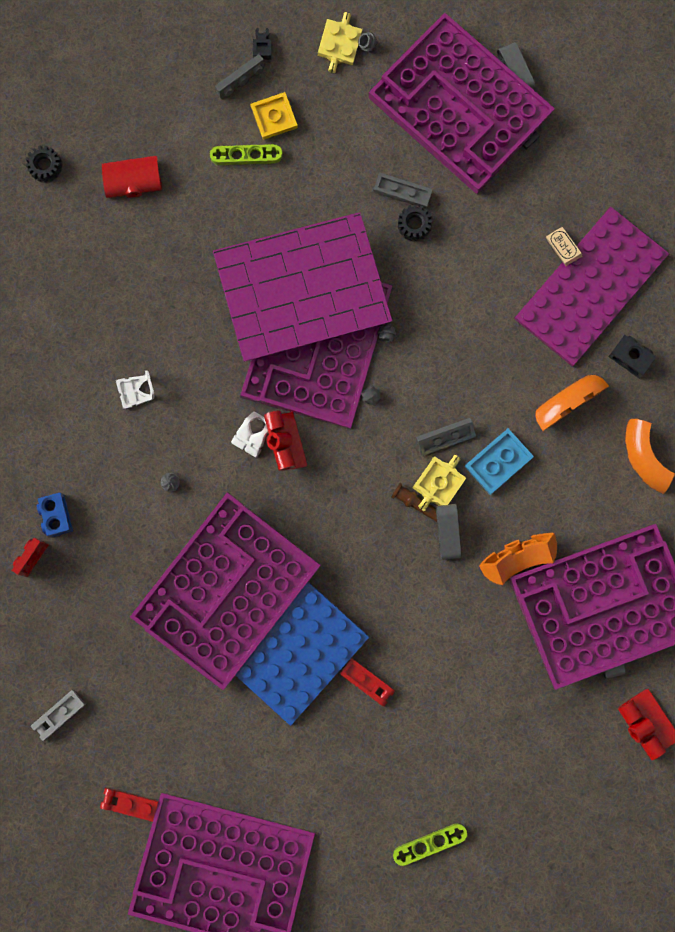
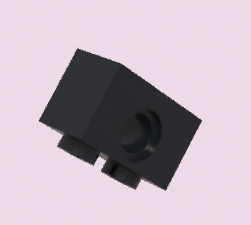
(635, 366)

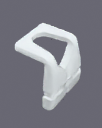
(130, 390)
(247, 440)

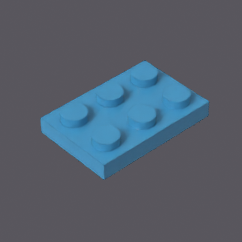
(499, 461)

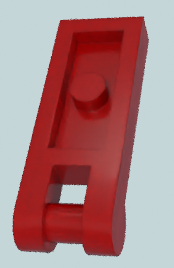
(366, 681)
(129, 804)

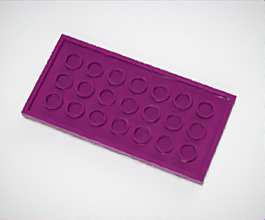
(592, 290)

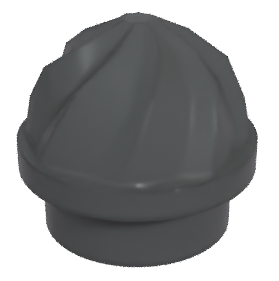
(367, 41)
(386, 333)
(371, 395)
(170, 482)

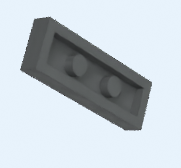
(240, 76)
(402, 190)
(446, 436)

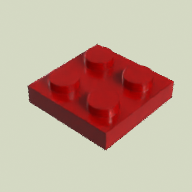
(33, 551)

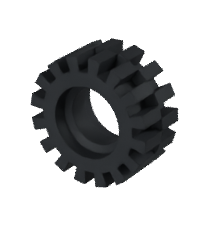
(36, 156)
(414, 212)

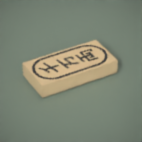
(564, 246)

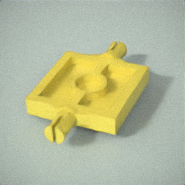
(339, 42)
(439, 482)

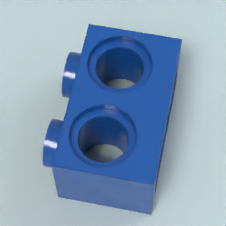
(59, 513)

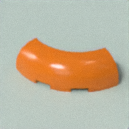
(570, 397)
(643, 458)
(519, 556)

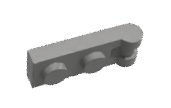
(58, 714)

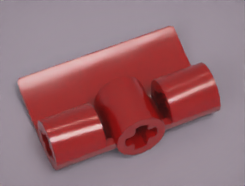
(131, 177)
(285, 440)
(648, 724)

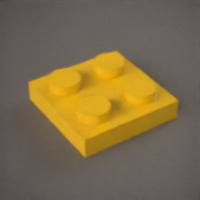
(274, 116)

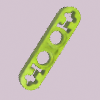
(246, 151)
(431, 848)

